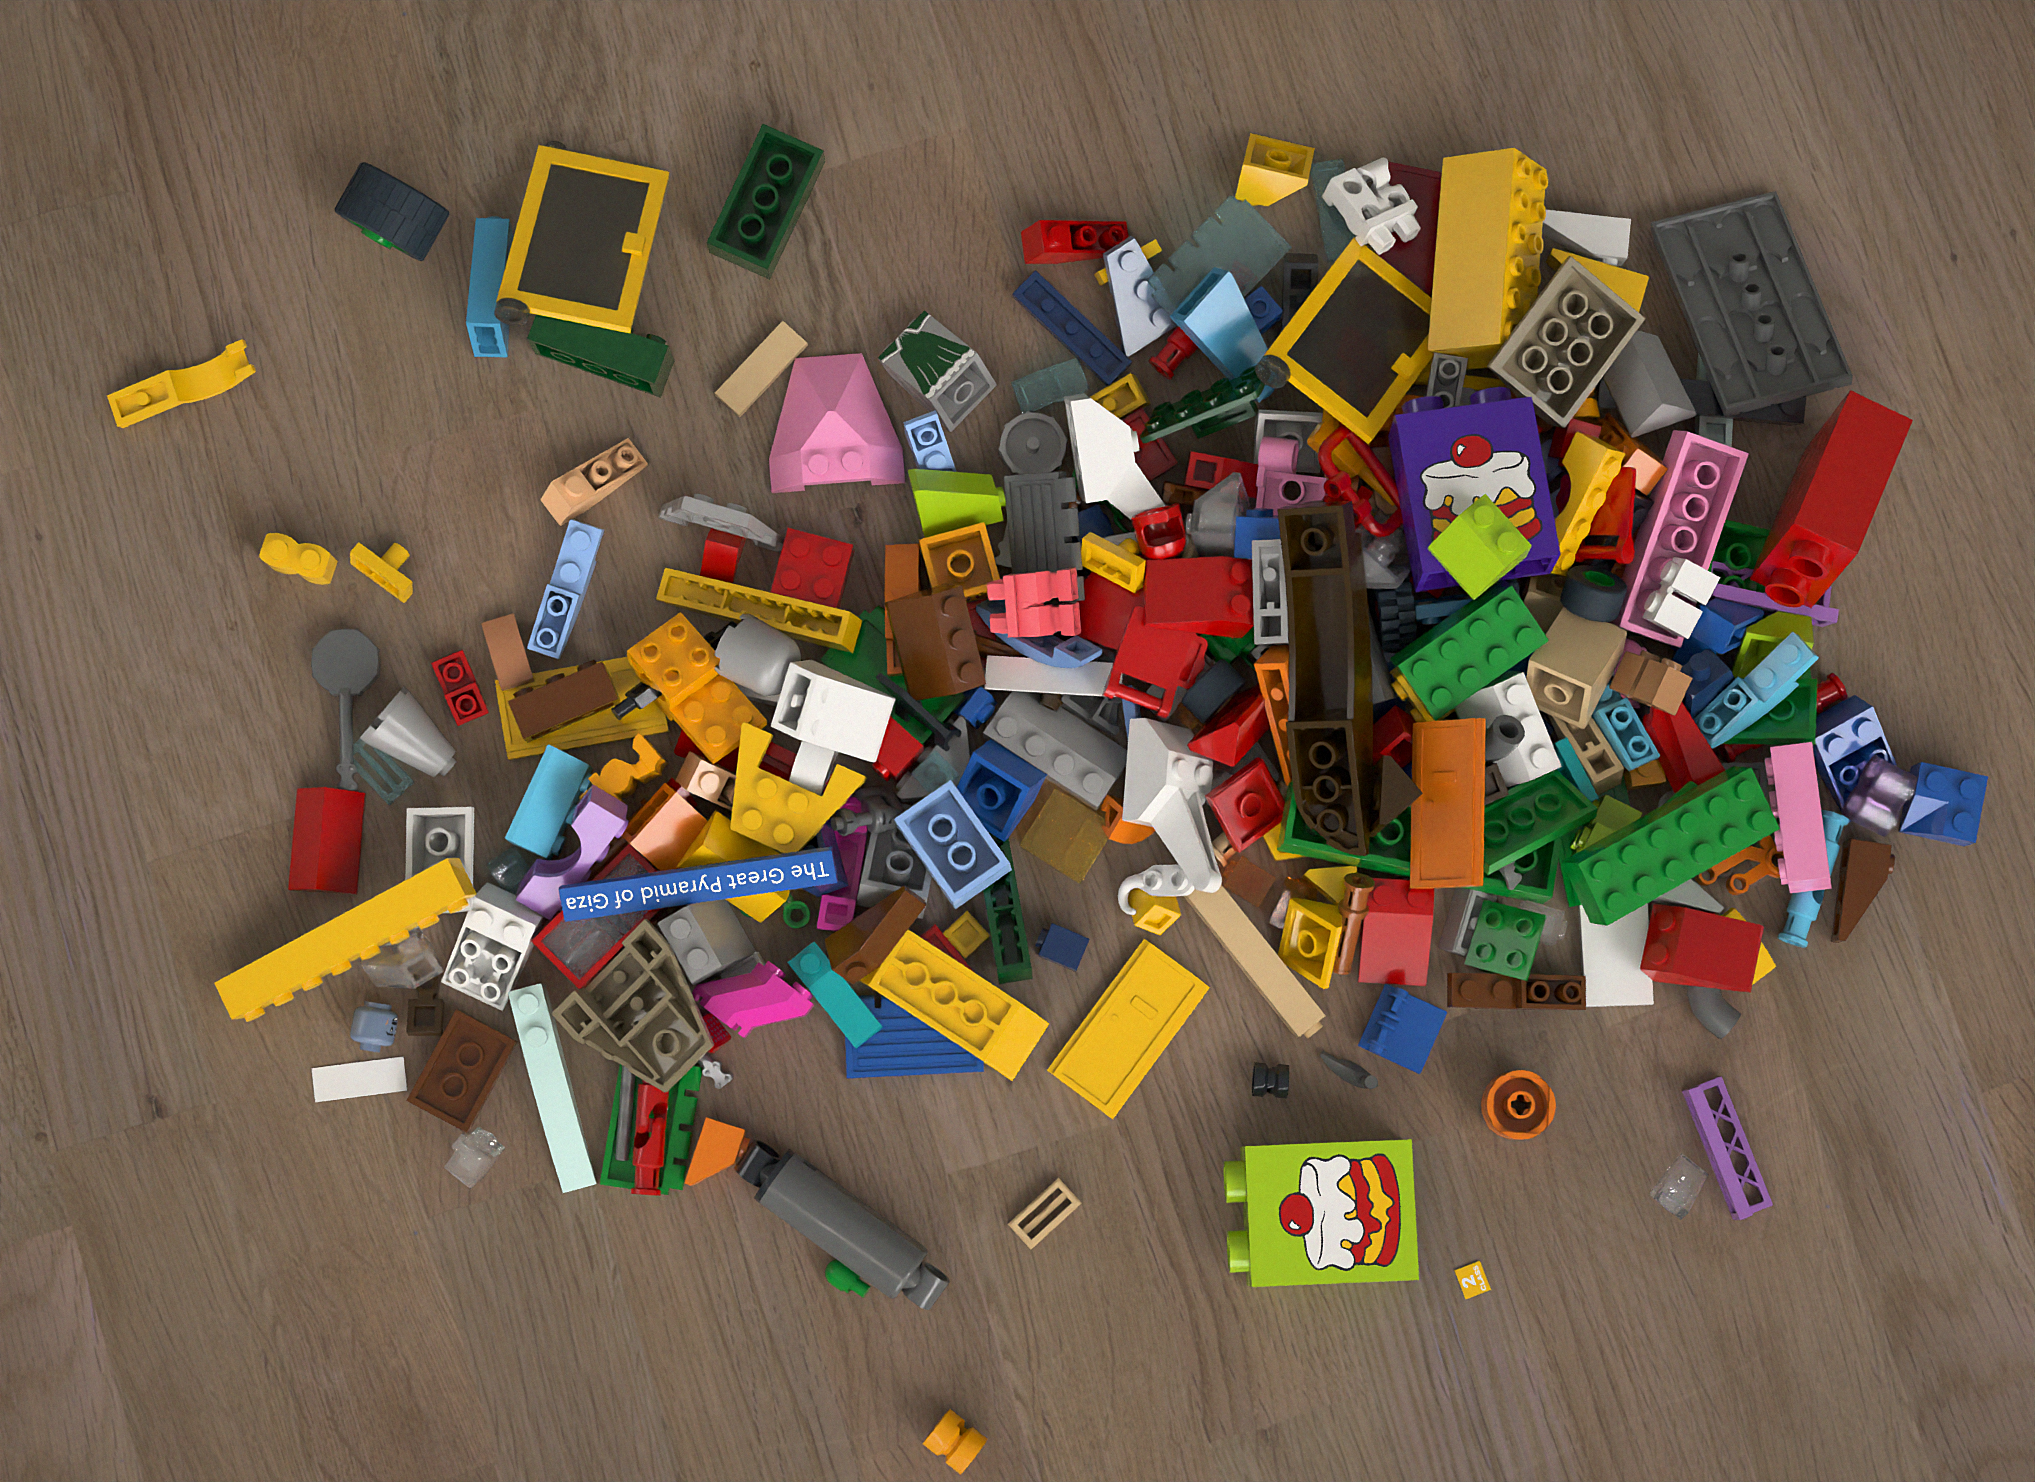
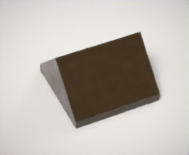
(1390, 793)

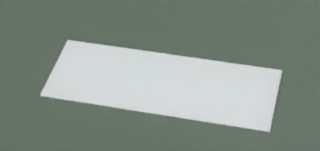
(359, 1079)

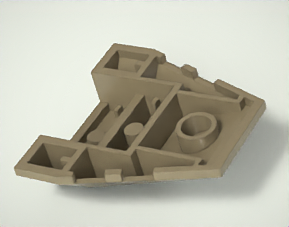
(640, 1012)

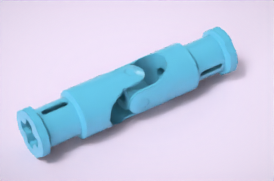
(1805, 905)

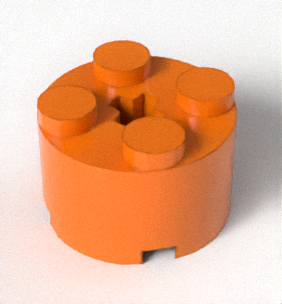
(1532, 1091)

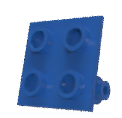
(1402, 1028)

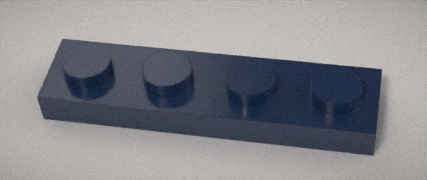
(1071, 328)

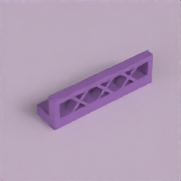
(1821, 614)
(1717, 1151)

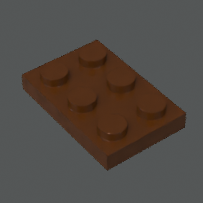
(462, 1071)

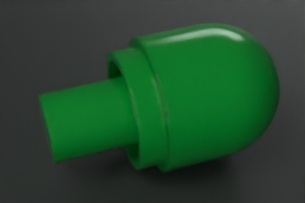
(845, 1279)

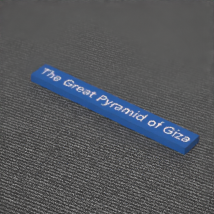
(698, 884)

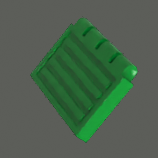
(871, 659)
(677, 1142)

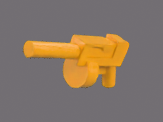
(1344, 454)

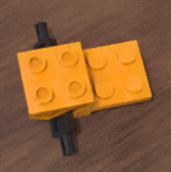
(681, 679)

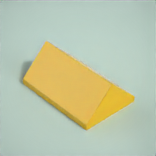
(720, 844)

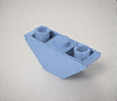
(928, 443)

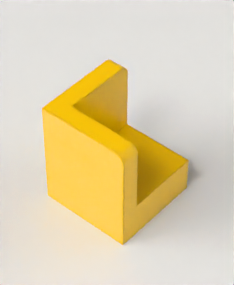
(1153, 912)

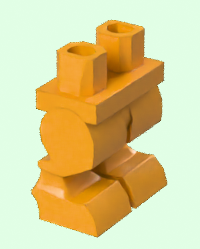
(621, 778)

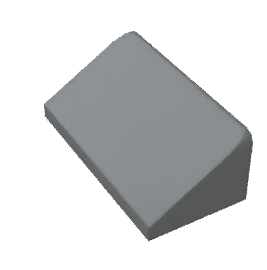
(1462, 920)

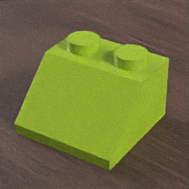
(1480, 547)

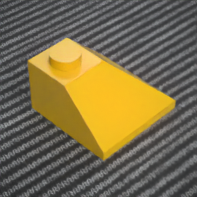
(1272, 170)

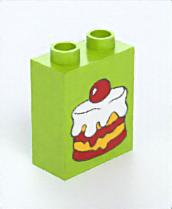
(1324, 1213)

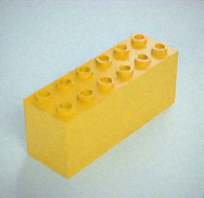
(1485, 252)

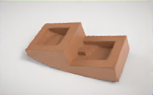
(507, 652)

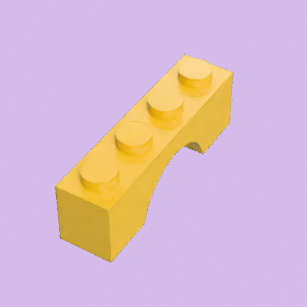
(1591, 470)

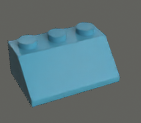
(549, 803)

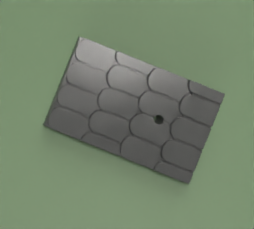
(1750, 304)

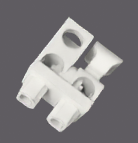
(1375, 210)

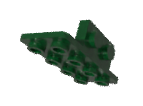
(1209, 410)

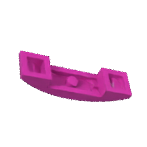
(839, 906)

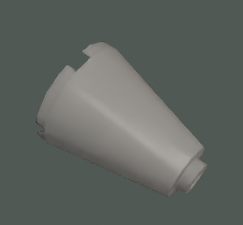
(410, 736)

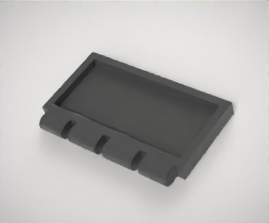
(1043, 525)

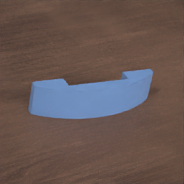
(1043, 649)

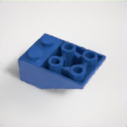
(1845, 743)

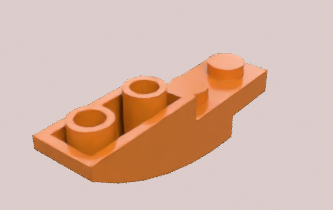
(901, 579)

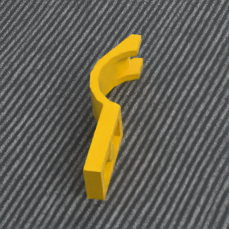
(181, 386)

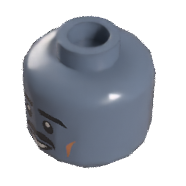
(374, 1026)

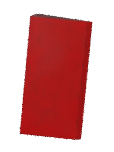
(1233, 729)
(327, 840)

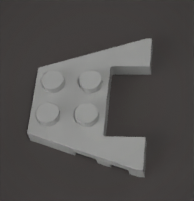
(727, 519)

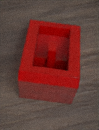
(721, 555)

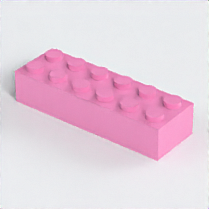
(1682, 522)

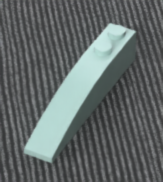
(552, 1086)

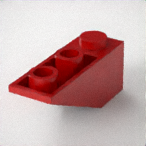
(1070, 240)
(1208, 470)

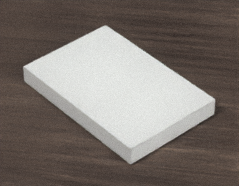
(1613, 960)

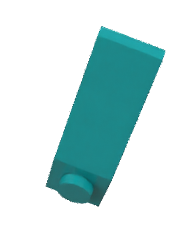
(835, 995)

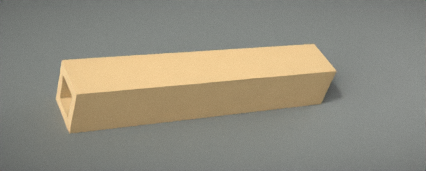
(1258, 961)

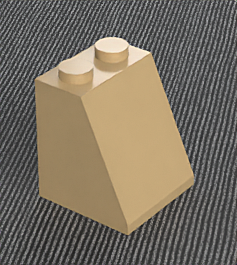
(1574, 666)

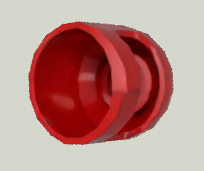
(1160, 532)

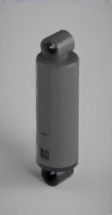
(841, 1224)

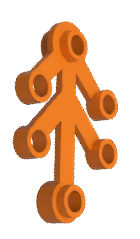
(1760, 855)

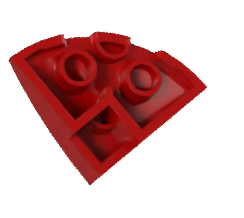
(1107, 609)

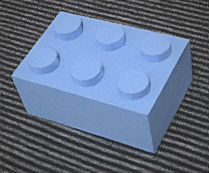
(953, 844)

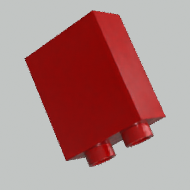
(1830, 501)

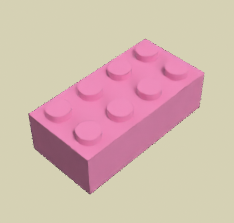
(1800, 817)

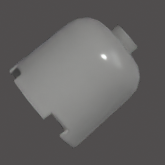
(756, 655)

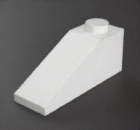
(1590, 235)

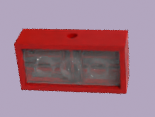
(590, 944)

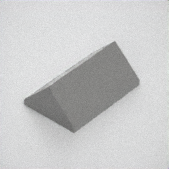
(1647, 386)

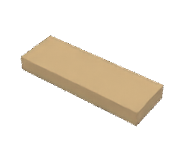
(761, 369)

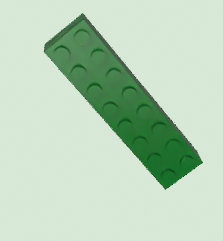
(1392, 854)

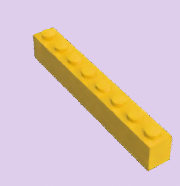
(345, 939)

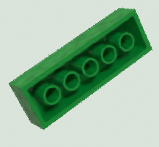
(1670, 845)

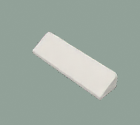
(1032, 676)

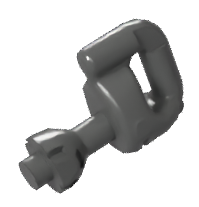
(874, 812)

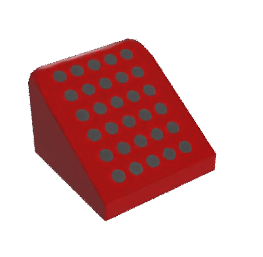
(717, 1032)

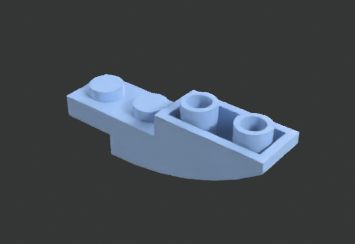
(566, 589)

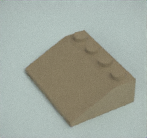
(1565, 343)

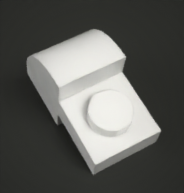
(812, 767)

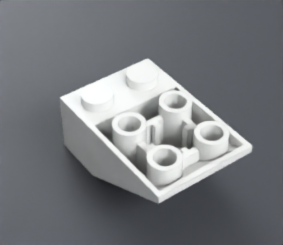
(832, 710)
(492, 946)

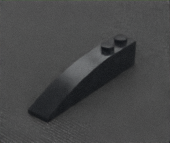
(1706, 404)

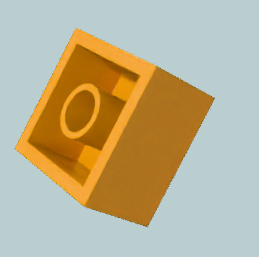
(961, 559)

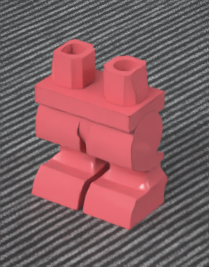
(1025, 604)

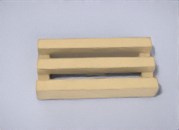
(1066, 1193)

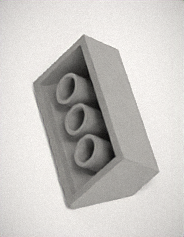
(1058, 745)

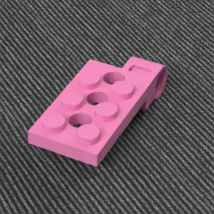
(1276, 468)

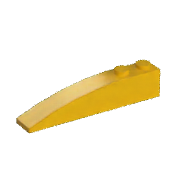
(789, 615)

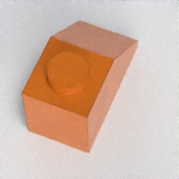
(716, 1150)

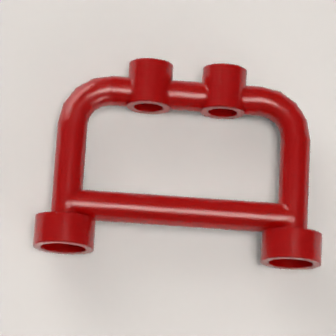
(1340, 482)

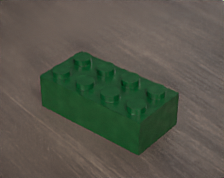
(766, 201)
(605, 352)

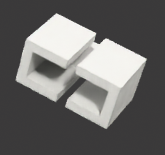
(1688, 581)

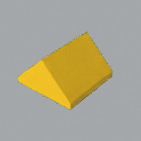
(1311, 939)

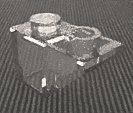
(404, 963)

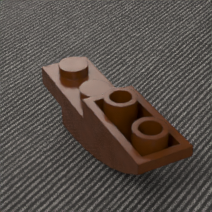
(1510, 993)

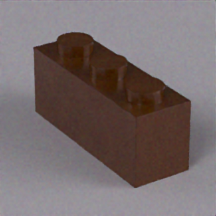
(563, 700)

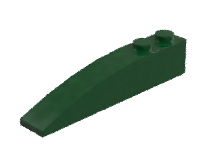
(1007, 924)

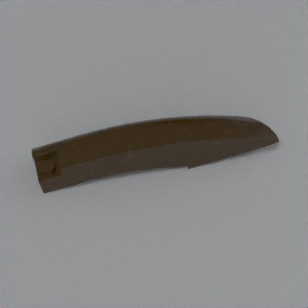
(1329, 672)

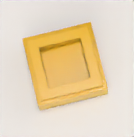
(966, 934)

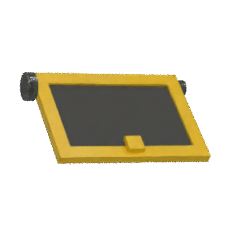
(581, 240)
(1354, 341)

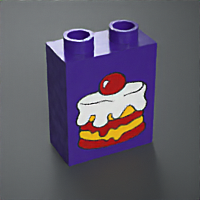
(1455, 457)

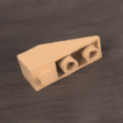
(592, 481)
(707, 780)

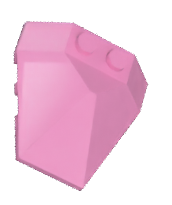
(833, 428)

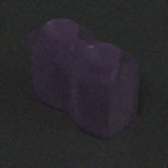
(1879, 795)

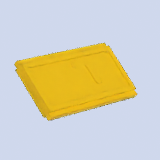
(590, 731)
(1128, 1028)

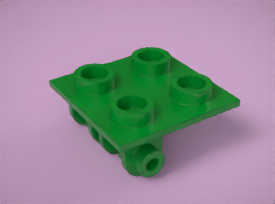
(1505, 940)

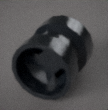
(1271, 1080)

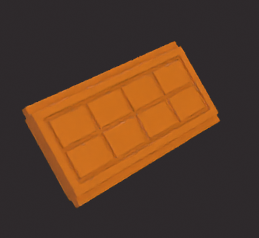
(1450, 812)

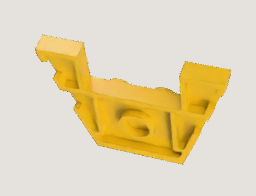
(776, 809)

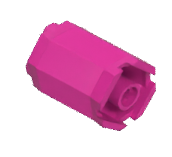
(754, 999)

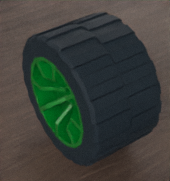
(391, 211)

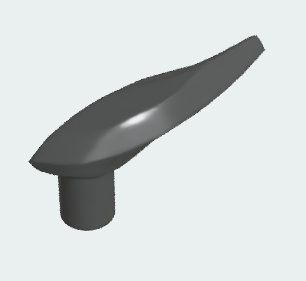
(1350, 1072)

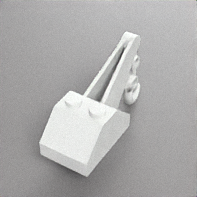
(1106, 461)
(1167, 792)

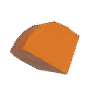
(1120, 830)

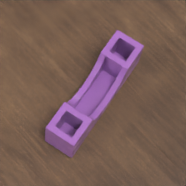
(596, 822)

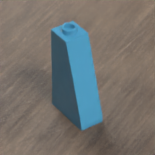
(489, 258)
(1222, 325)

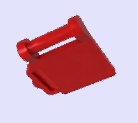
(1611, 519)
(1156, 657)

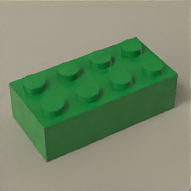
(1469, 649)

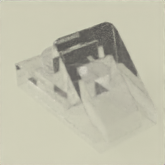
(1679, 1186)

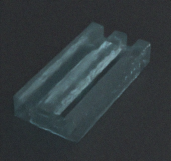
(398, 790)

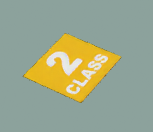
(1472, 1280)

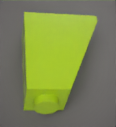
(955, 500)

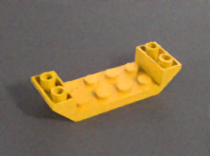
(958, 1004)

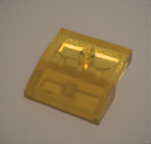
(1066, 836)

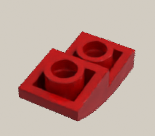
(460, 687)

